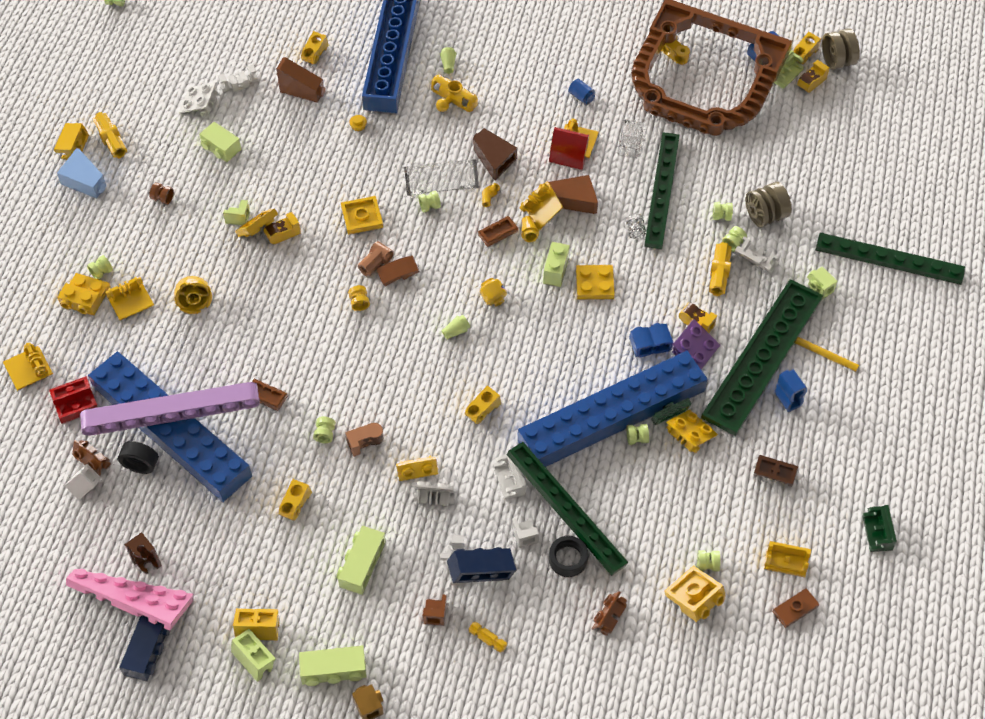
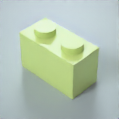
(220, 142)
(556, 264)

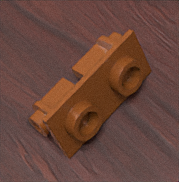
(85, 453)
(613, 606)

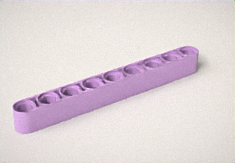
(169, 408)

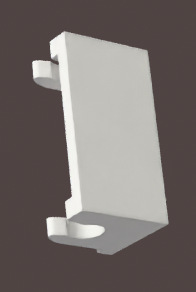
(509, 478)

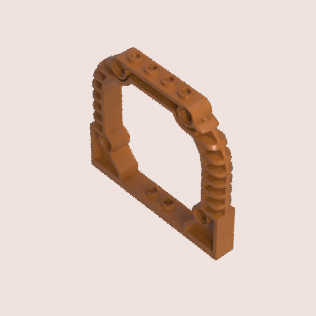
(677, 17)

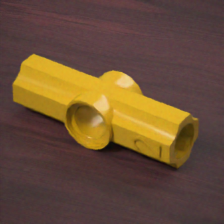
(109, 135)
(720, 269)

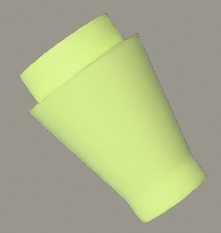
(448, 59)
(455, 327)

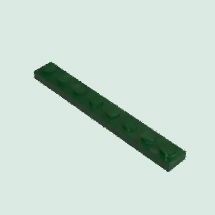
(662, 191)
(890, 258)
(567, 508)

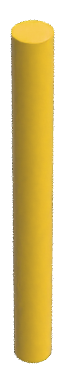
(827, 354)

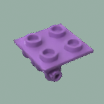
(697, 343)

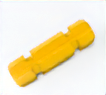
(487, 637)

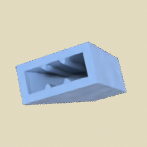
(81, 175)

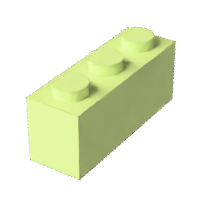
(361, 559)
(332, 665)

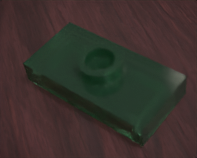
(671, 410)

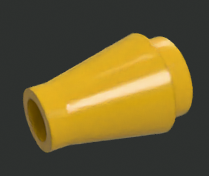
(529, 230)

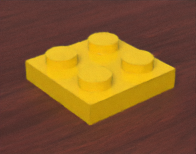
(361, 215)
(253, 226)
(594, 282)

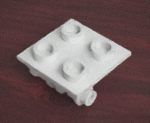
(199, 98)
(425, 487)

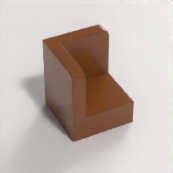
(435, 611)

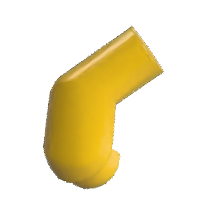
(488, 193)

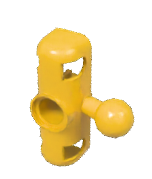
(453, 93)

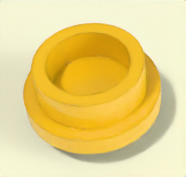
(358, 122)

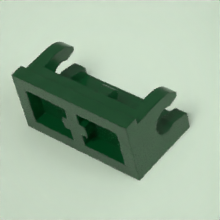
(879, 529)

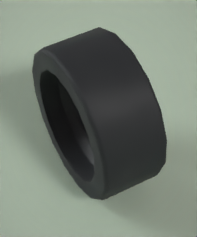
(138, 457)
(568, 541)

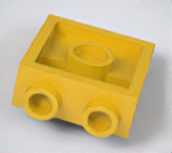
(83, 294)
(696, 593)

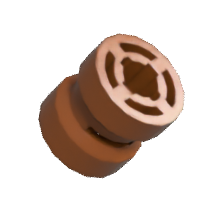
(161, 193)

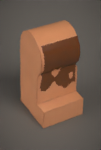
(363, 437)

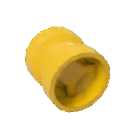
(359, 298)

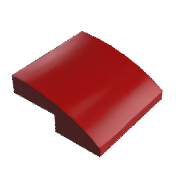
(568, 148)
(72, 399)

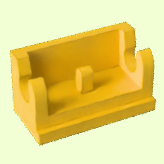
(72, 137)
(787, 559)
(261, 622)

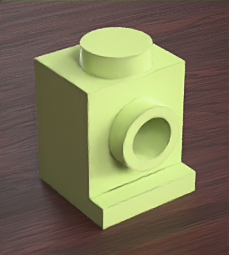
(822, 282)

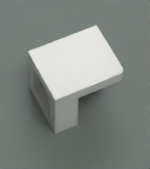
(83, 482)
(525, 533)

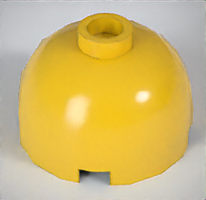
(192, 294)

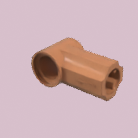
(378, 255)

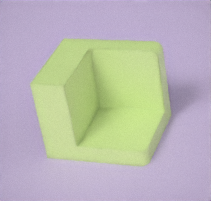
(239, 215)

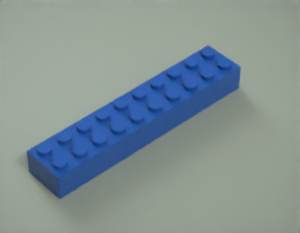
(390, 55)
(613, 409)
(184, 440)

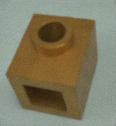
(368, 702)

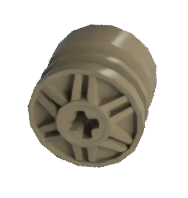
(768, 204)

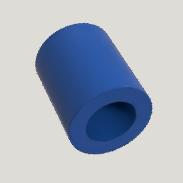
(582, 91)

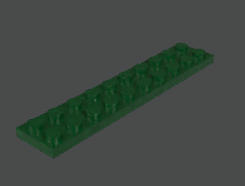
(762, 357)

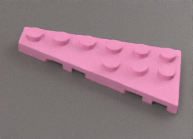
(133, 597)

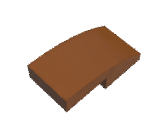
(398, 269)

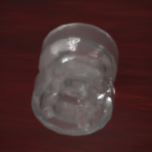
(635, 226)

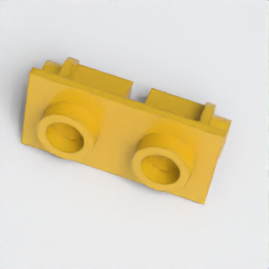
(417, 469)

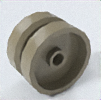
(840, 48)

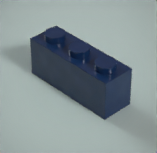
(481, 565)
(144, 649)

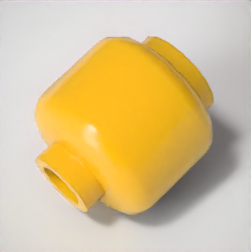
(493, 292)

